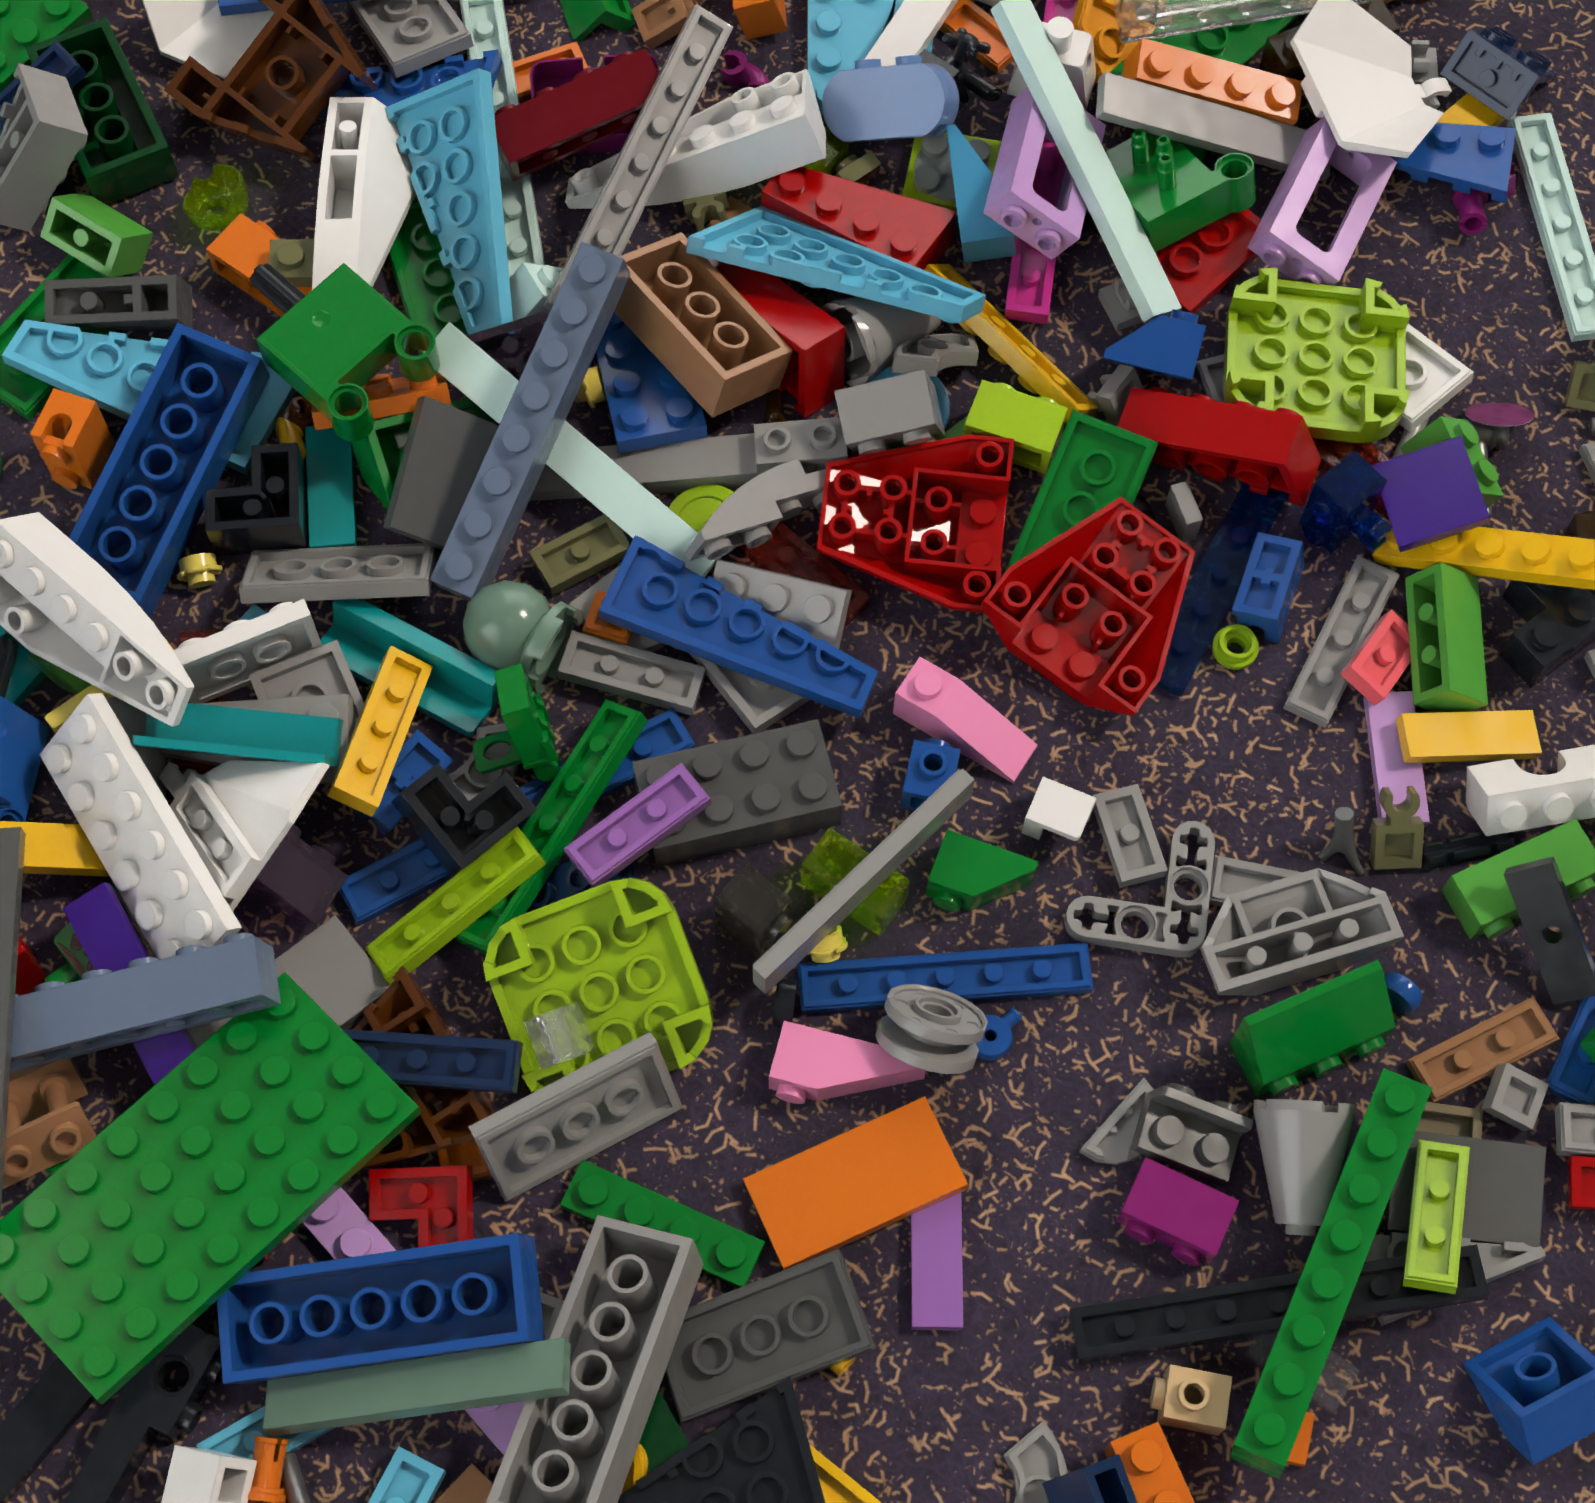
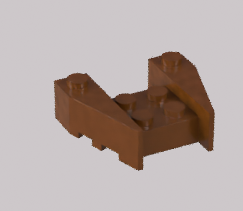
(277, 81)

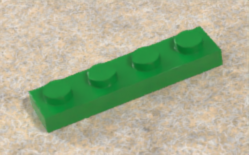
(724, 1250)

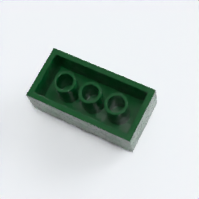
(123, 140)

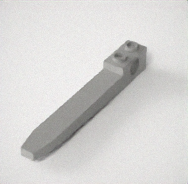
(718, 459)

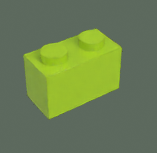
(1027, 419)

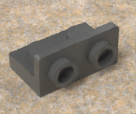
(1189, 1132)

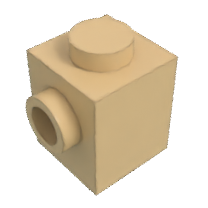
(1192, 1399)

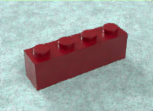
(574, 114)

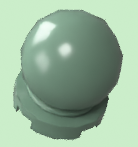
(515, 625)

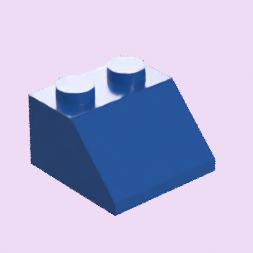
(1162, 346)
(1538, 1389)

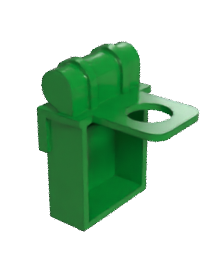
(527, 726)

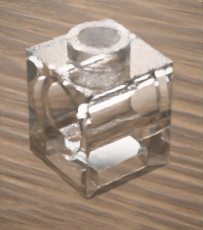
(559, 1035)

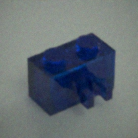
(1344, 506)

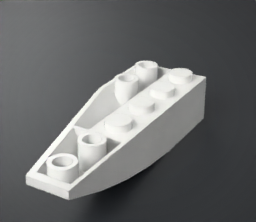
(729, 144)
(360, 189)
(84, 620)

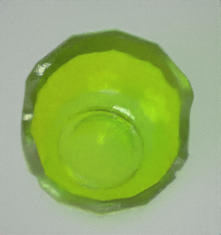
(222, 190)

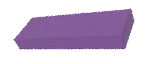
(637, 826)
(937, 1266)

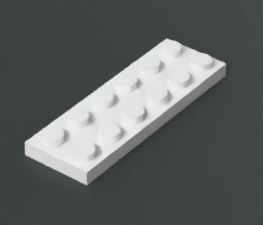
(136, 832)

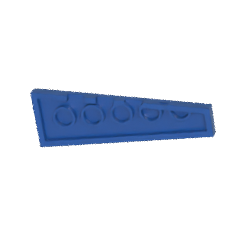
(697, 615)

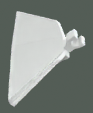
(201, 32)
(1364, 81)
(240, 814)

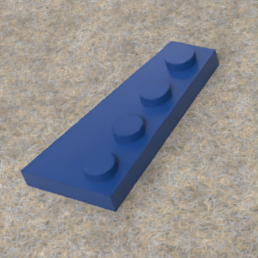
(393, 89)
(1464, 156)

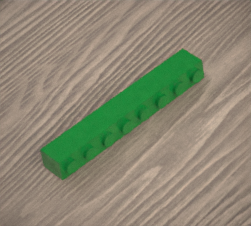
(1330, 1274)

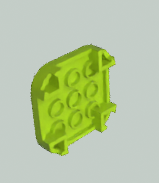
(1319, 353)
(616, 955)

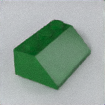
(1315, 1030)

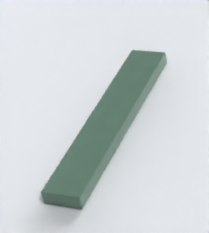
(418, 1387)

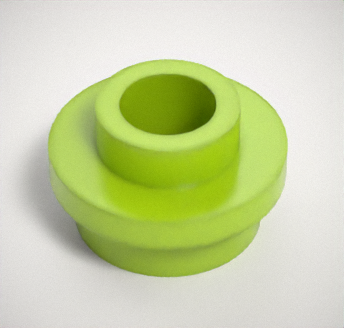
(1235, 634)

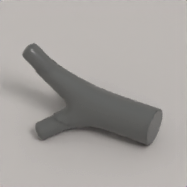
(1343, 840)

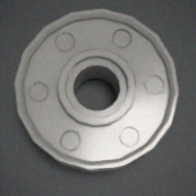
(931, 1029)

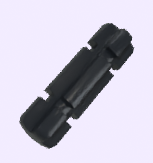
(1464, 848)

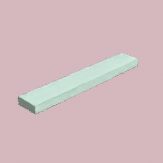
(1558, 220)

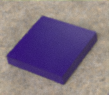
(1432, 494)

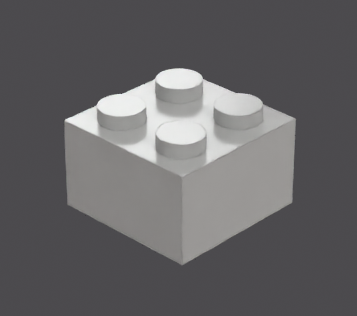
(890, 413)

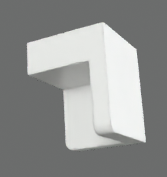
(1058, 811)

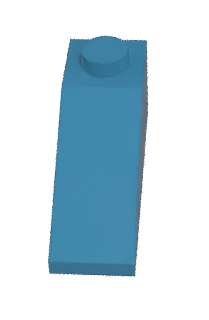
(979, 234)

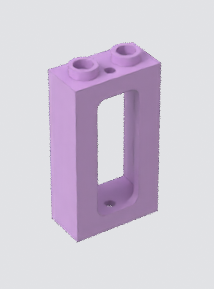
(1011, 192)
(1276, 235)

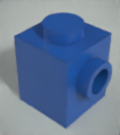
(929, 767)

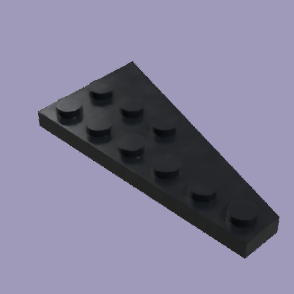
(748, 1459)

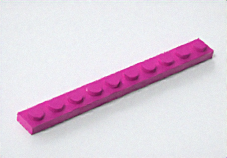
(1031, 270)

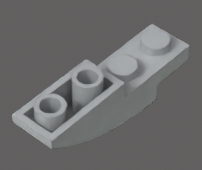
(757, 508)

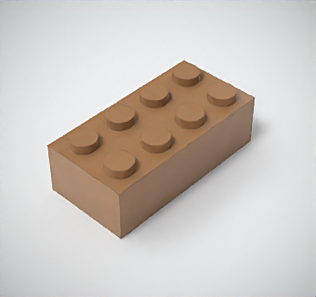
(700, 326)

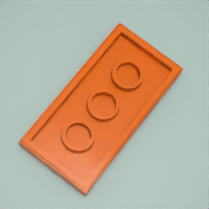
(855, 1183)

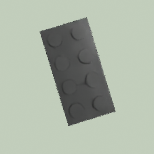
(758, 791)

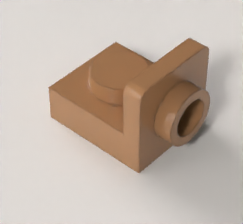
(661, 19)

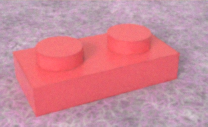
(1380, 658)

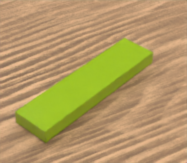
(456, 905)

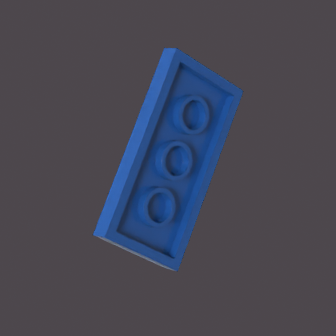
(642, 396)

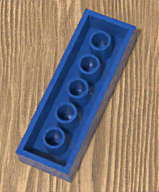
(167, 460)
(380, 1309)

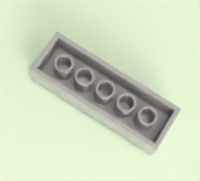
(621, 1334)

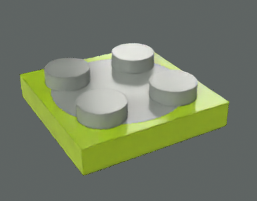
(930, 168)

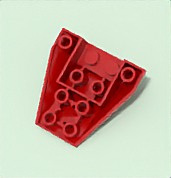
(922, 516)
(1096, 607)

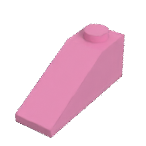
(959, 716)
(831, 1065)

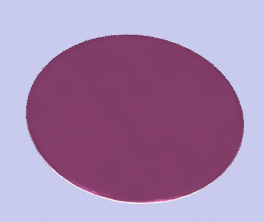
(1499, 414)

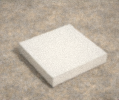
(1431, 377)

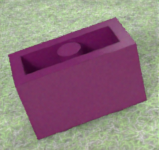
(1177, 1213)

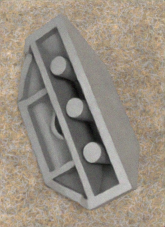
(1296, 932)

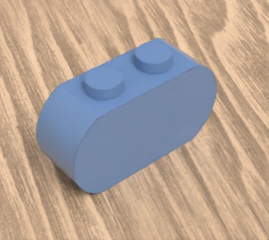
(890, 100)

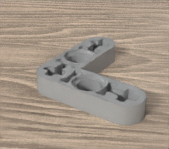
(1157, 918)

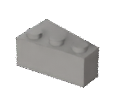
(36, 144)

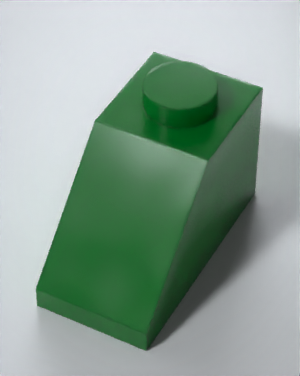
(975, 873)

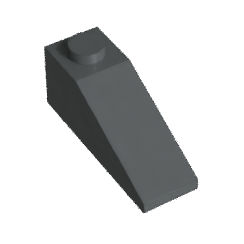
(120, 303)

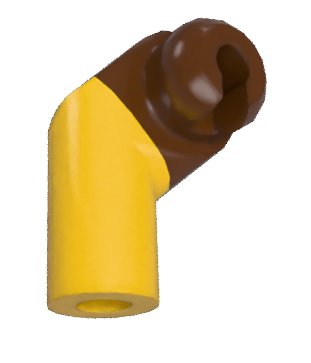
(292, 422)

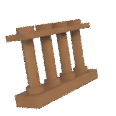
(52, 1136)

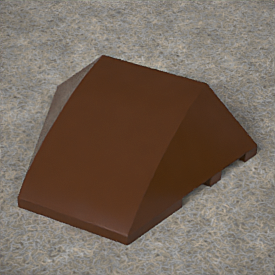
(444, 1112)

